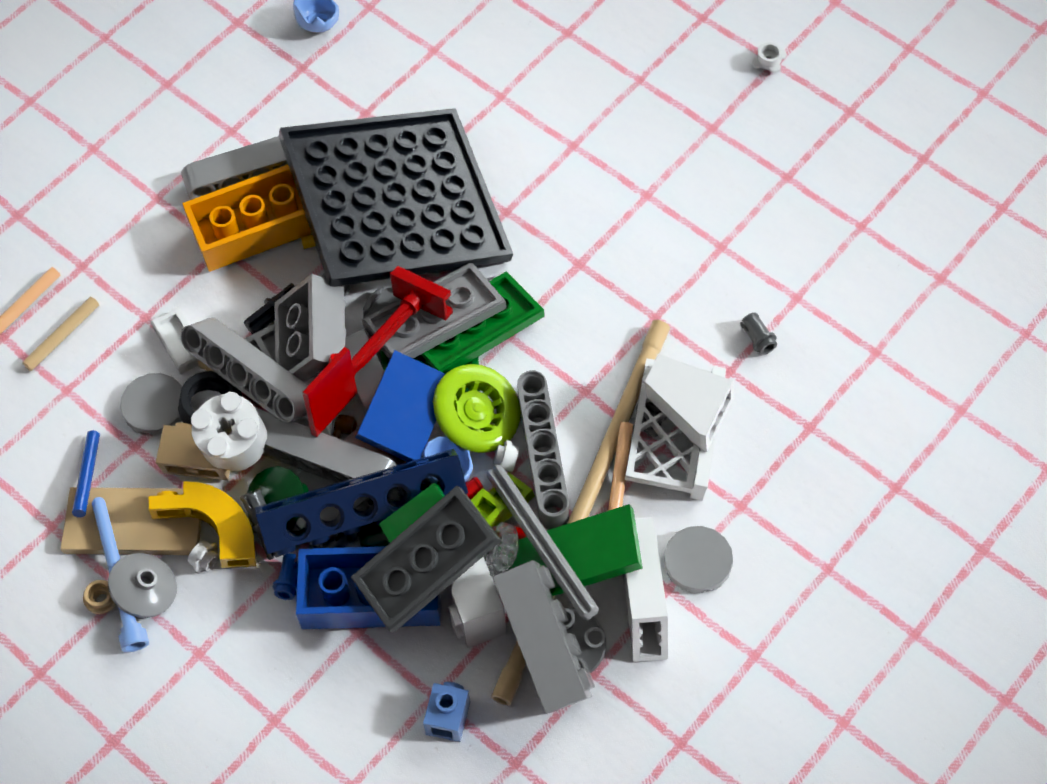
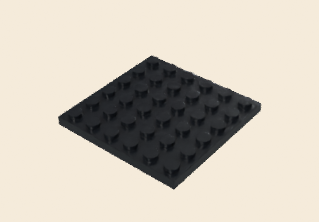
(393, 196)

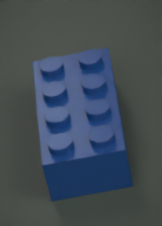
(331, 598)

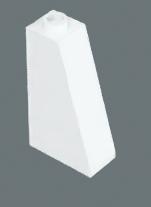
(647, 599)

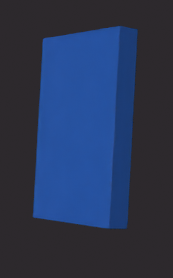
(402, 408)

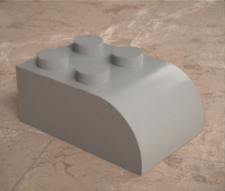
(309, 326)

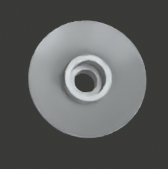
(136, 596)

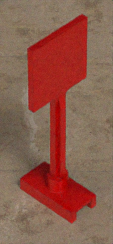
(336, 382)

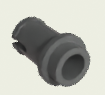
(756, 330)

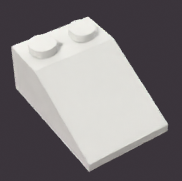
(476, 606)

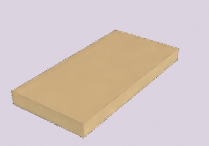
(131, 525)

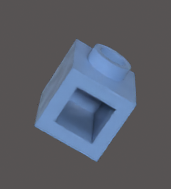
(447, 711)

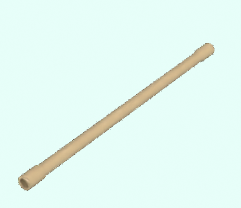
(651, 347)

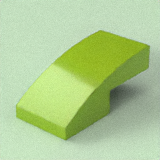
(493, 507)

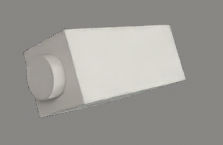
(689, 397)

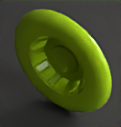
(473, 411)

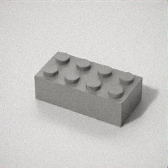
(543, 637)

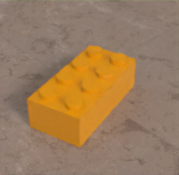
(247, 218)

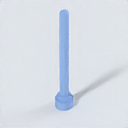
(132, 635)

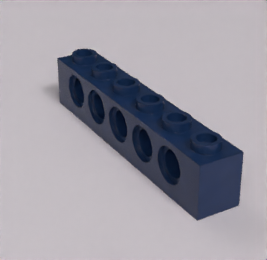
(275, 515)

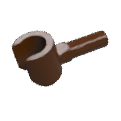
(344, 425)

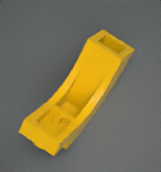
(217, 510)

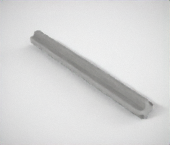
(542, 543)

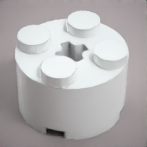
(217, 419)

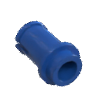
(286, 585)

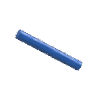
(86, 474)

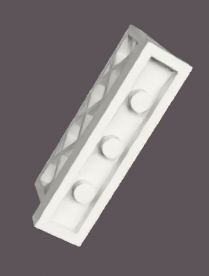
(700, 461)

